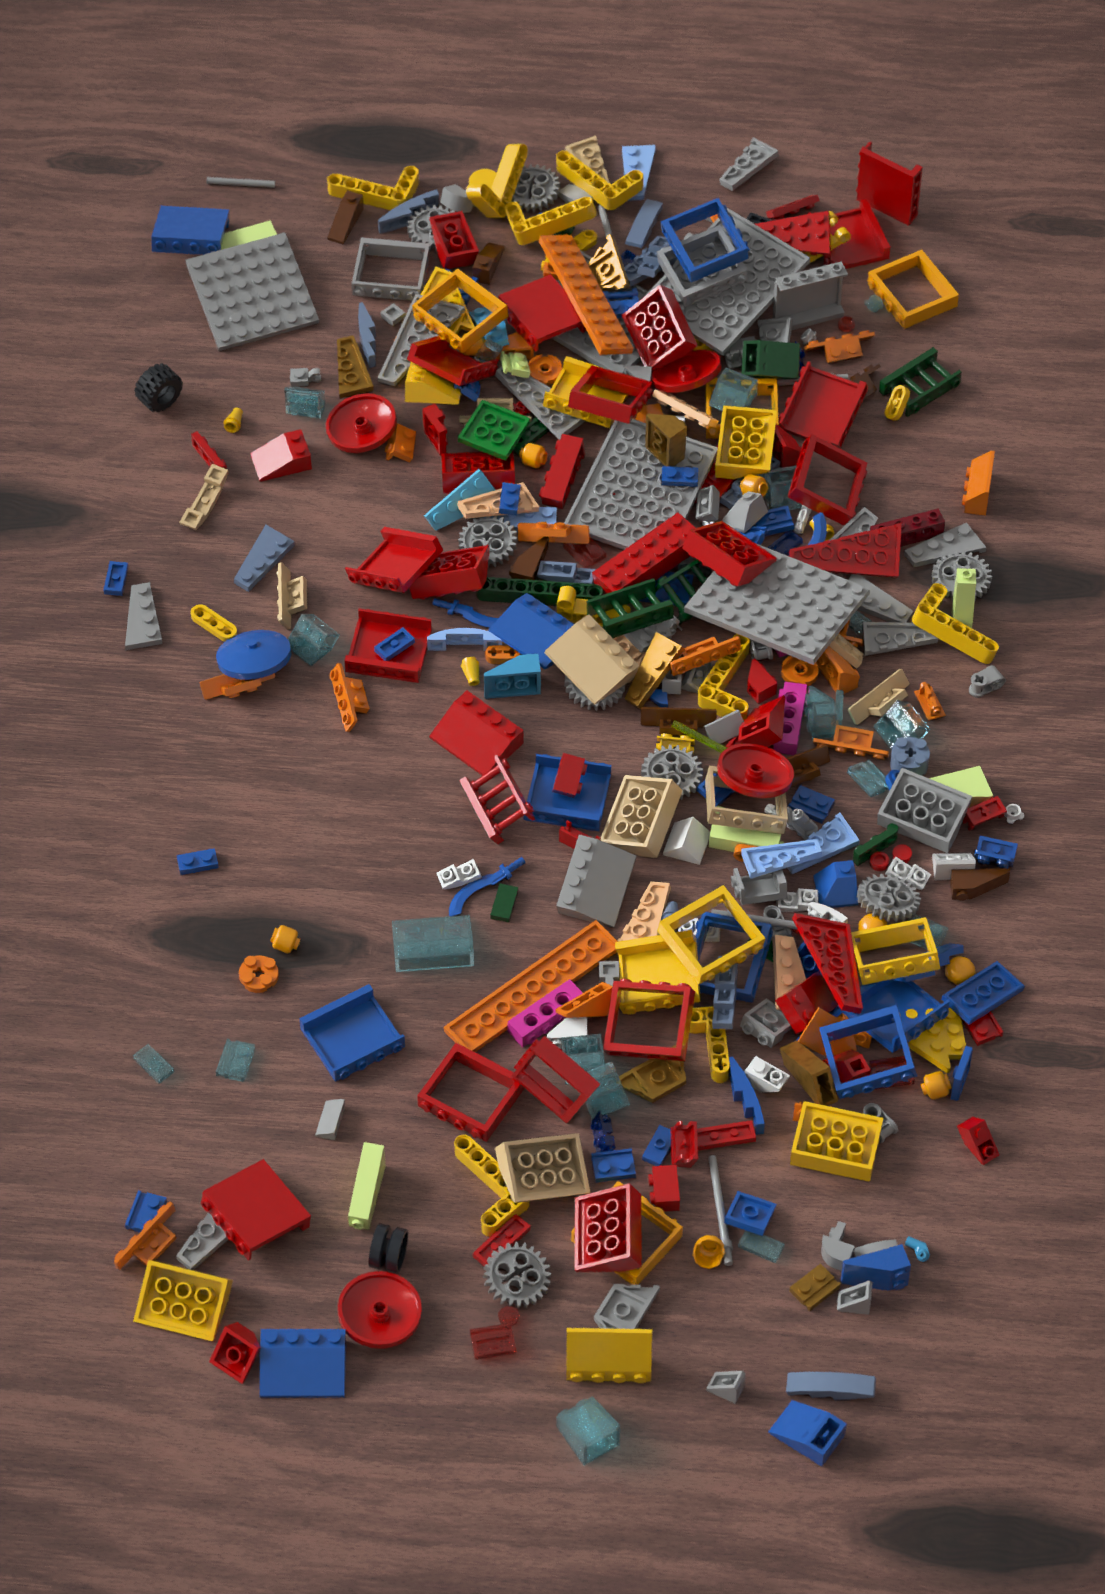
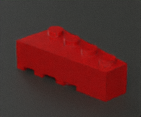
(562, 471)

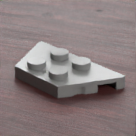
(625, 1306)

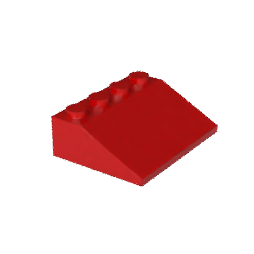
(659, 328)
(460, 466)
(728, 552)
(453, 573)
(477, 733)
(608, 1230)

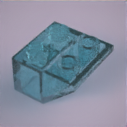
(733, 390)
(304, 401)
(779, 484)
(312, 638)
(820, 713)
(901, 721)
(584, 1050)
(610, 1093)

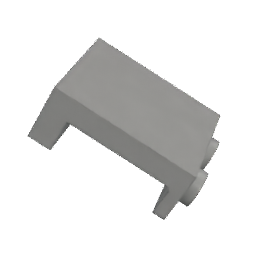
(759, 889)

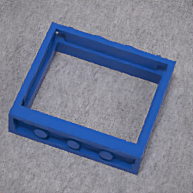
(695, 215)
(730, 923)
(858, 1025)

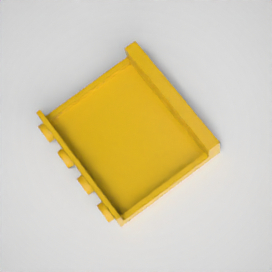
(558, 396)
(655, 962)

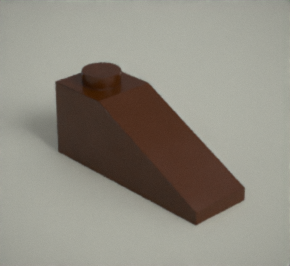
(346, 217)
(487, 262)
(528, 563)
(975, 882)

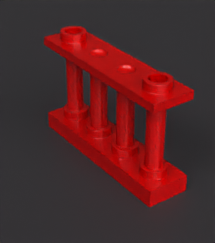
(479, 801)

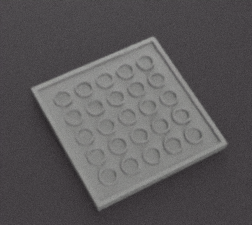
(252, 291)

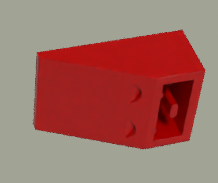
(764, 724)

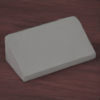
(708, 504)
(695, 677)
(724, 727)
(330, 1119)

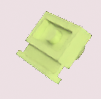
(515, 363)

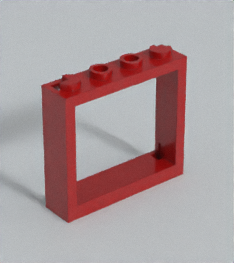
(615, 381)
(816, 502)
(644, 1051)
(483, 1066)
(544, 1089)

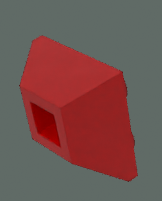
(850, 1066)

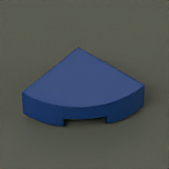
(659, 698)

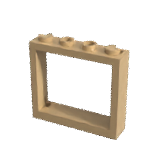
(740, 818)

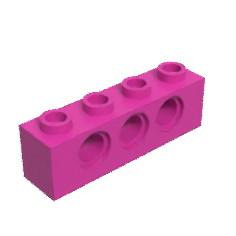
(793, 715)
(535, 1014)

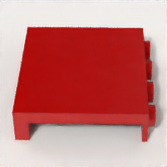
(888, 186)
(866, 241)
(540, 310)
(449, 363)
(822, 406)
(397, 560)
(374, 628)
(254, 1208)

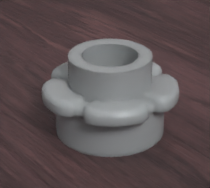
(808, 336)

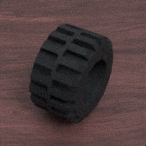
(158, 387)

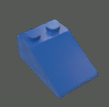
(884, 1268)

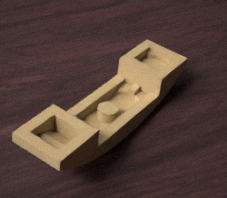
(206, 498)

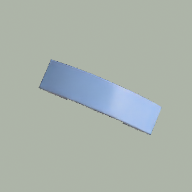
(461, 636)

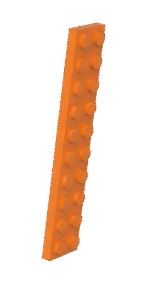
(585, 294)
(567, 961)

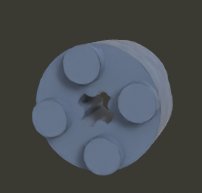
(910, 754)

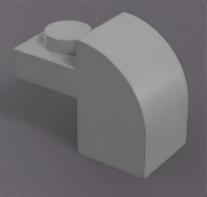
(456, 199)
(834, 1250)

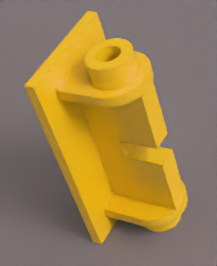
(683, 741)

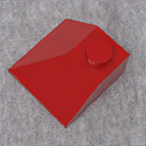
(785, 448)
(235, 1351)

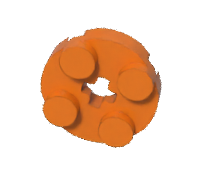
(551, 363)
(790, 673)
(254, 964)

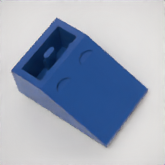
(809, 1431)

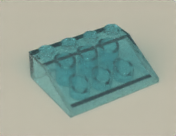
(433, 943)

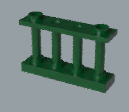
(916, 368)
(665, 582)
(635, 620)

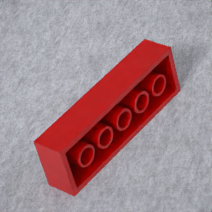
(647, 557)

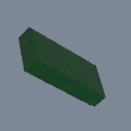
(504, 902)

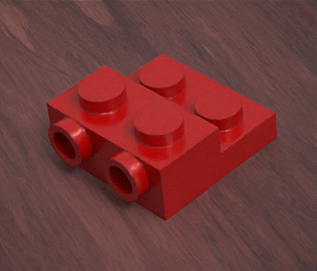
(435, 428)

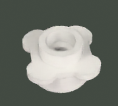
(1013, 809)

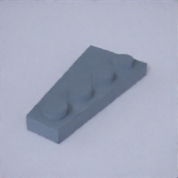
(264, 555)

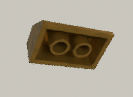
(666, 438)

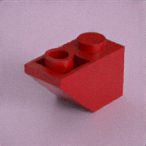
(760, 682)
(978, 1139)

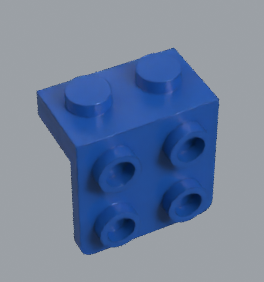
(996, 852)

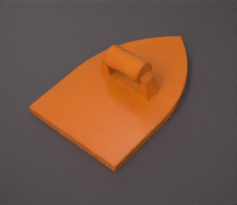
(812, 1037)

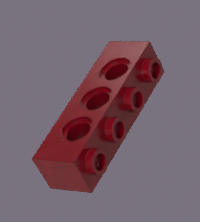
(918, 526)

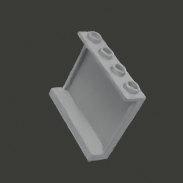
(810, 295)

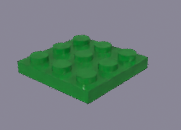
(494, 430)

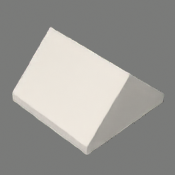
(687, 841)
(946, 861)

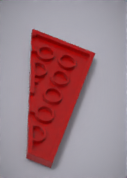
(805, 232)
(859, 554)
(834, 954)

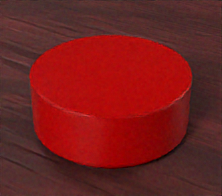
(902, 852)
(879, 861)

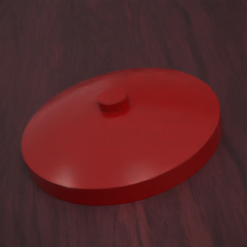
(687, 372)
(361, 423)
(755, 770)
(379, 1309)

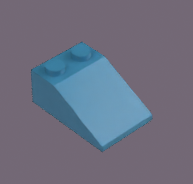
(514, 678)

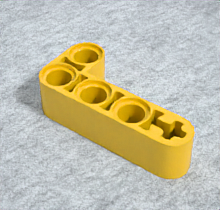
(576, 609)
(703, 1024)

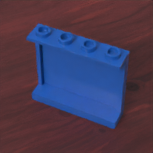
(189, 230)
(583, 810)
(906, 996)
(351, 1033)

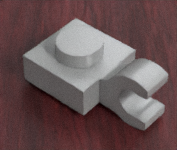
(302, 376)
(608, 971)

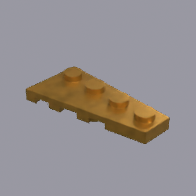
(351, 369)
(653, 669)

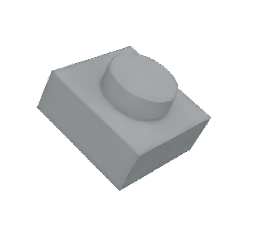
(393, 314)

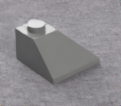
(746, 512)

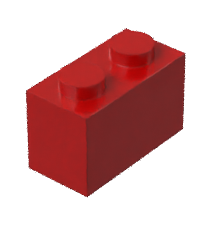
(569, 775)
(665, 1187)

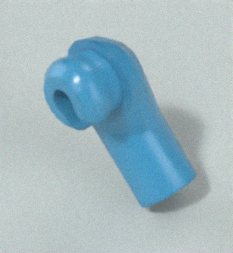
(920, 1248)

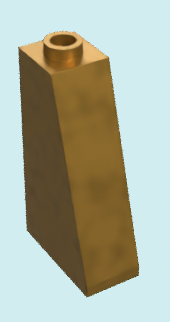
(810, 1073)

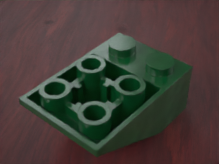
(771, 359)

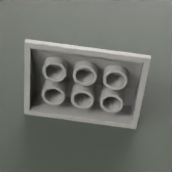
(924, 810)
(595, 881)

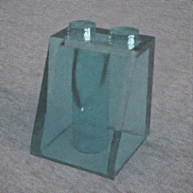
(589, 1429)

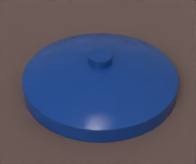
(253, 654)

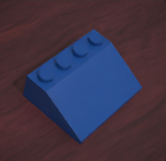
(530, 627)
(302, 1363)

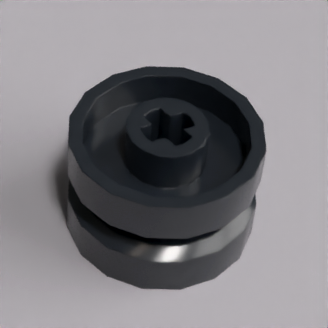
(388, 1248)

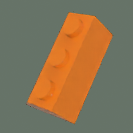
(978, 484)
(838, 671)

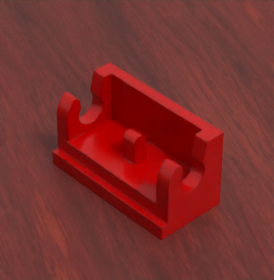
(984, 812)
(569, 835)
(684, 1144)

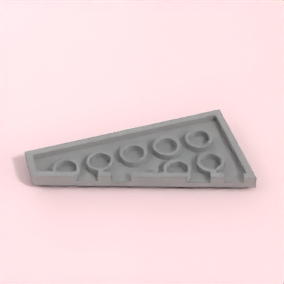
(412, 331)
(531, 394)

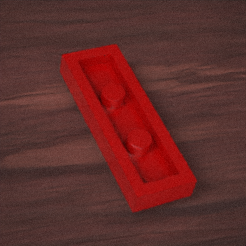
(793, 207)
(205, 451)
(726, 1135)
(509, 1233)

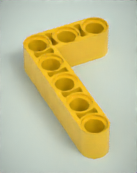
(604, 193)
(377, 194)
(493, 200)
(548, 222)
(951, 630)
(712, 693)
(493, 1181)

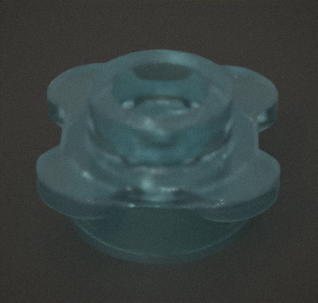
(874, 303)

